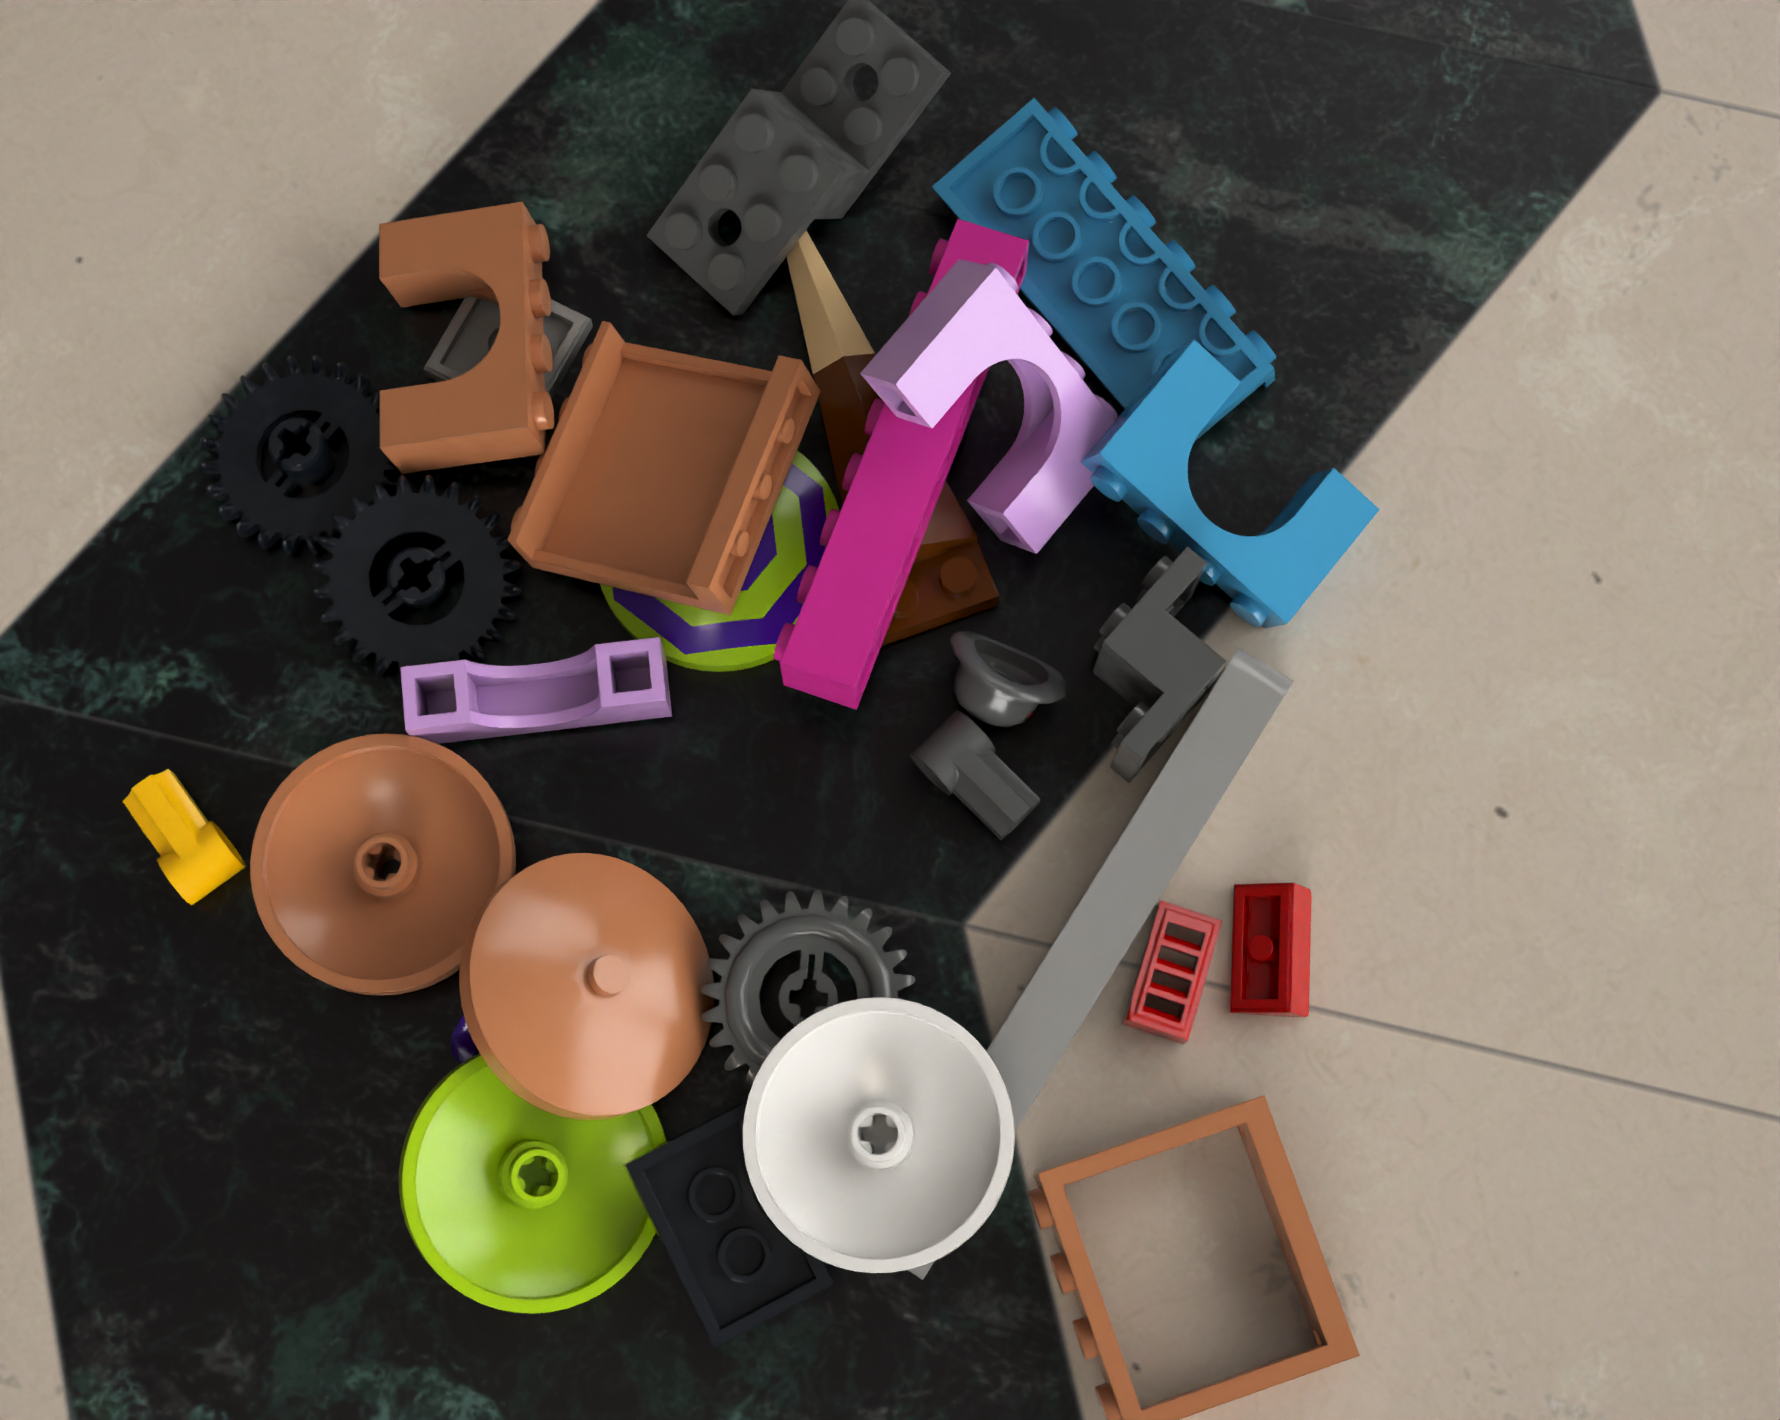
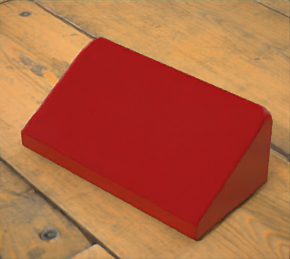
(1271, 949)

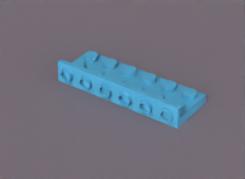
(1095, 261)

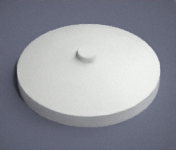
(878, 1135)

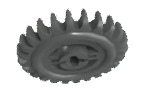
(778, 935)

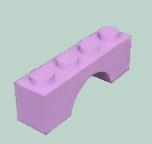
(488, 701)

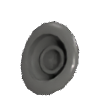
(1000, 681)

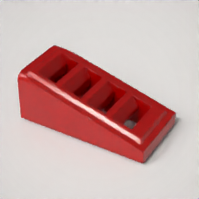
(1155, 1021)

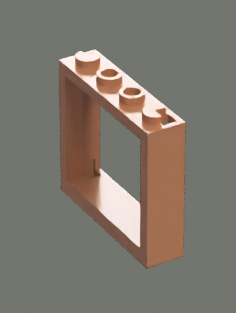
(1291, 1226)

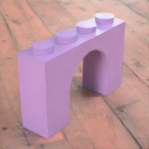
(955, 336)

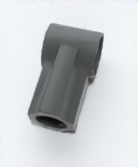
(963, 762)

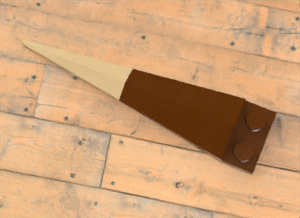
(949, 569)

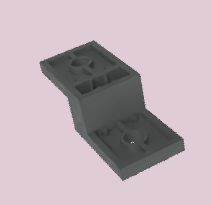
(797, 154)

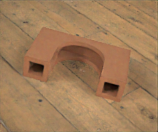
(501, 402)

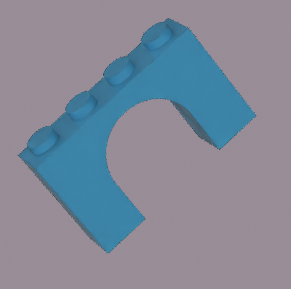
(1147, 467)

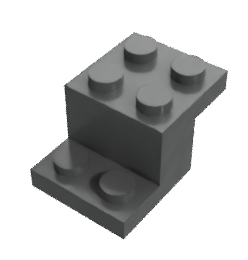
(1155, 661)

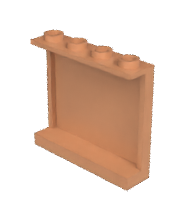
(664, 471)

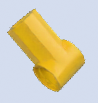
(192, 850)

